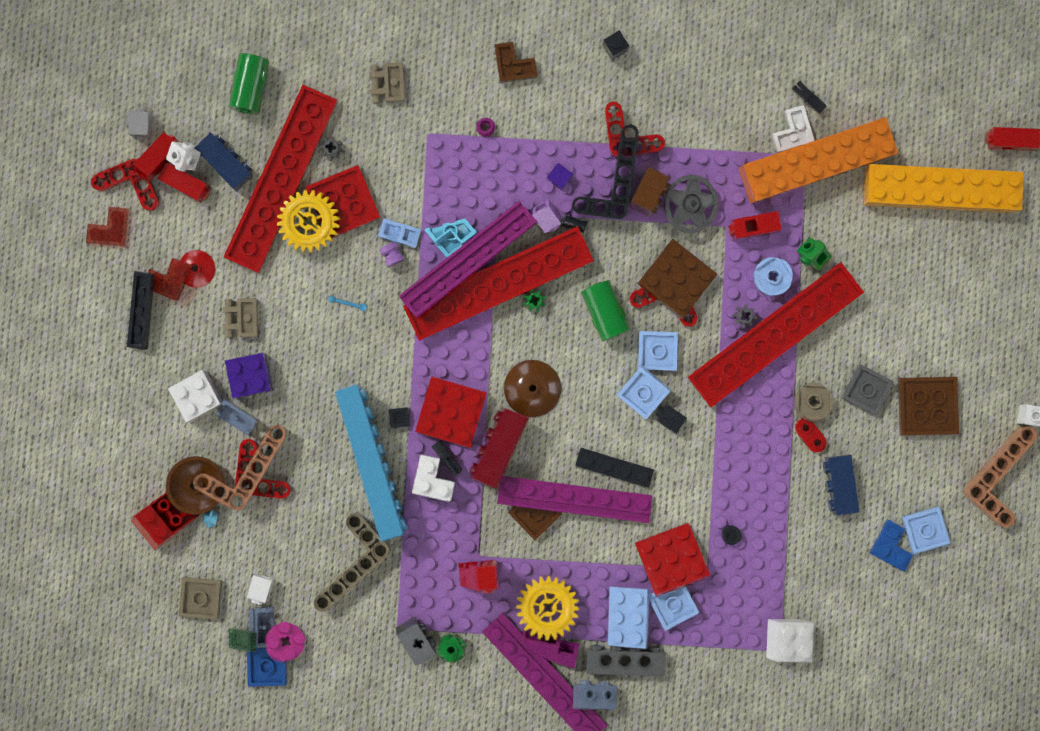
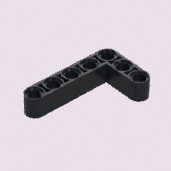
(618, 180)

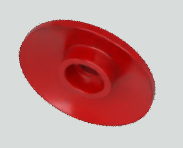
(205, 270)

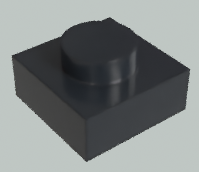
(399, 417)

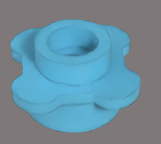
(210, 518)

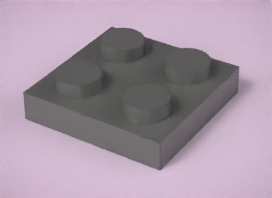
(867, 389)

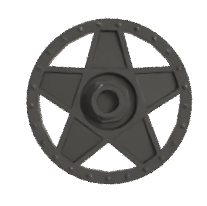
(691, 203)

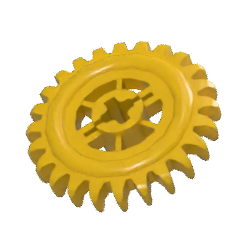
(322, 233)
(534, 621)

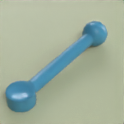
(332, 299)

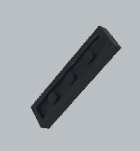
(140, 310)
(614, 467)

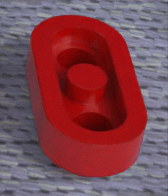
(810, 435)

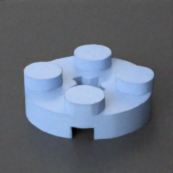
(783, 279)

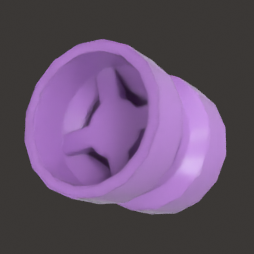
(391, 254)

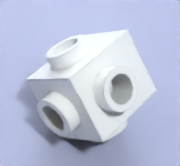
(183, 156)

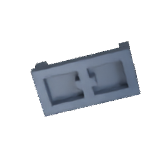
(237, 417)
(261, 621)

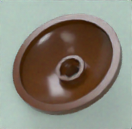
(518, 393)
(180, 483)

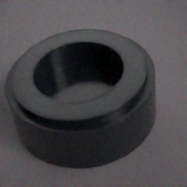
(731, 534)

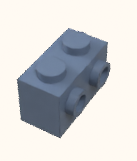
(594, 696)

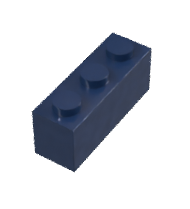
(224, 161)
(841, 485)

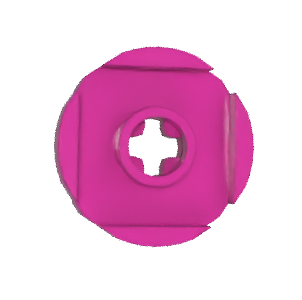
(294, 636)

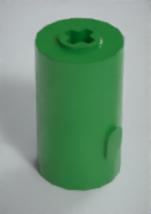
(249, 83)
(605, 310)

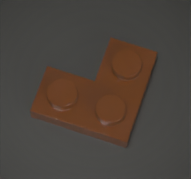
(510, 68)

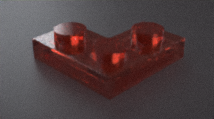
(115, 231)
(173, 282)

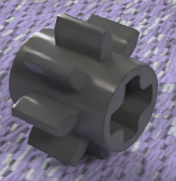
(328, 144)
(738, 316)

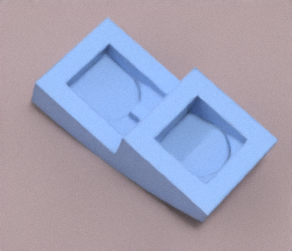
(399, 233)

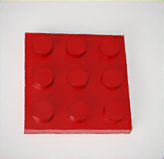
(350, 197)
(450, 412)
(672, 559)

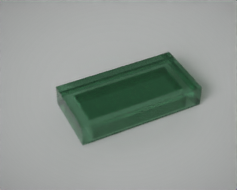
(242, 639)

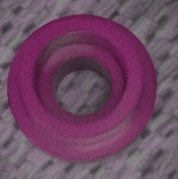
(485, 121)

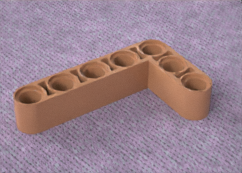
(248, 474)
(997, 474)

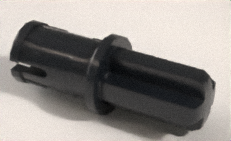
(809, 97)
(447, 457)

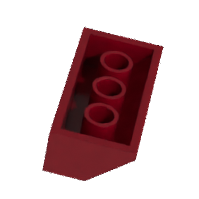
(498, 447)

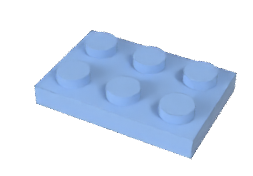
(628, 617)

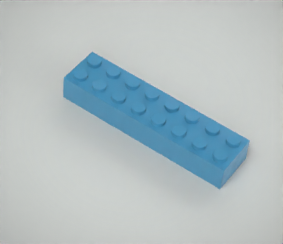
(370, 462)

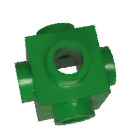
(814, 253)
(454, 641)

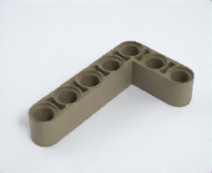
(357, 566)

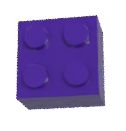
(249, 375)

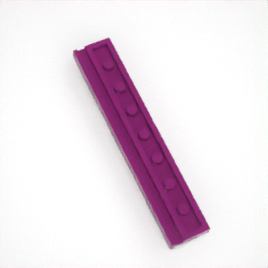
(467, 259)
(574, 499)
(541, 675)

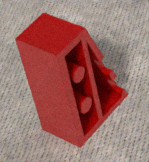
(479, 575)

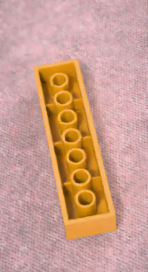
(943, 188)

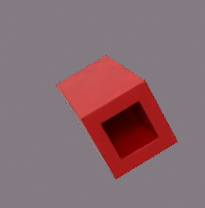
(1013, 138)
(154, 158)
(184, 183)
(754, 225)

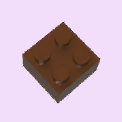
(650, 189)

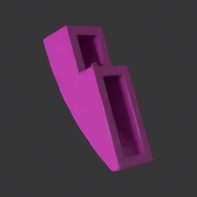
(556, 650)

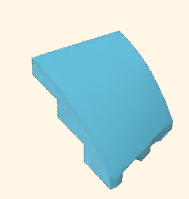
(451, 236)

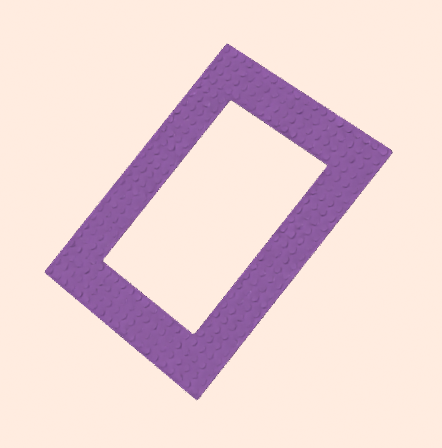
(753, 429)

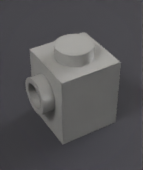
(139, 124)

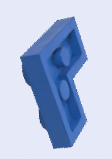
(886, 548)

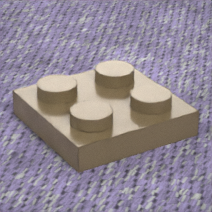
(200, 598)

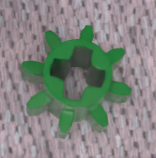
(529, 298)

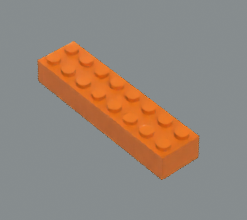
(817, 160)

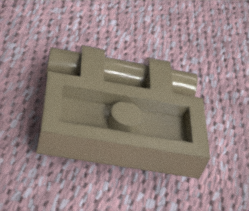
(394, 83)
(246, 317)

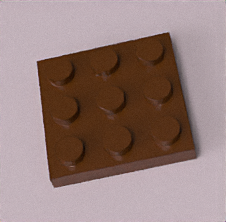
(677, 278)
(928, 406)

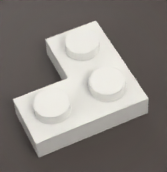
(798, 132)

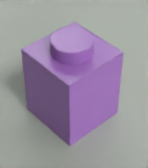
(547, 216)

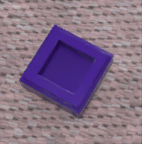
(559, 176)

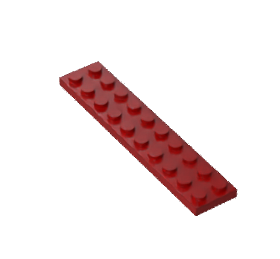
(280, 178)
(504, 282)
(775, 334)

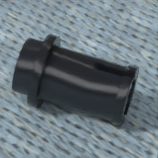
(571, 222)

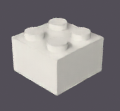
(196, 396)
(789, 640)

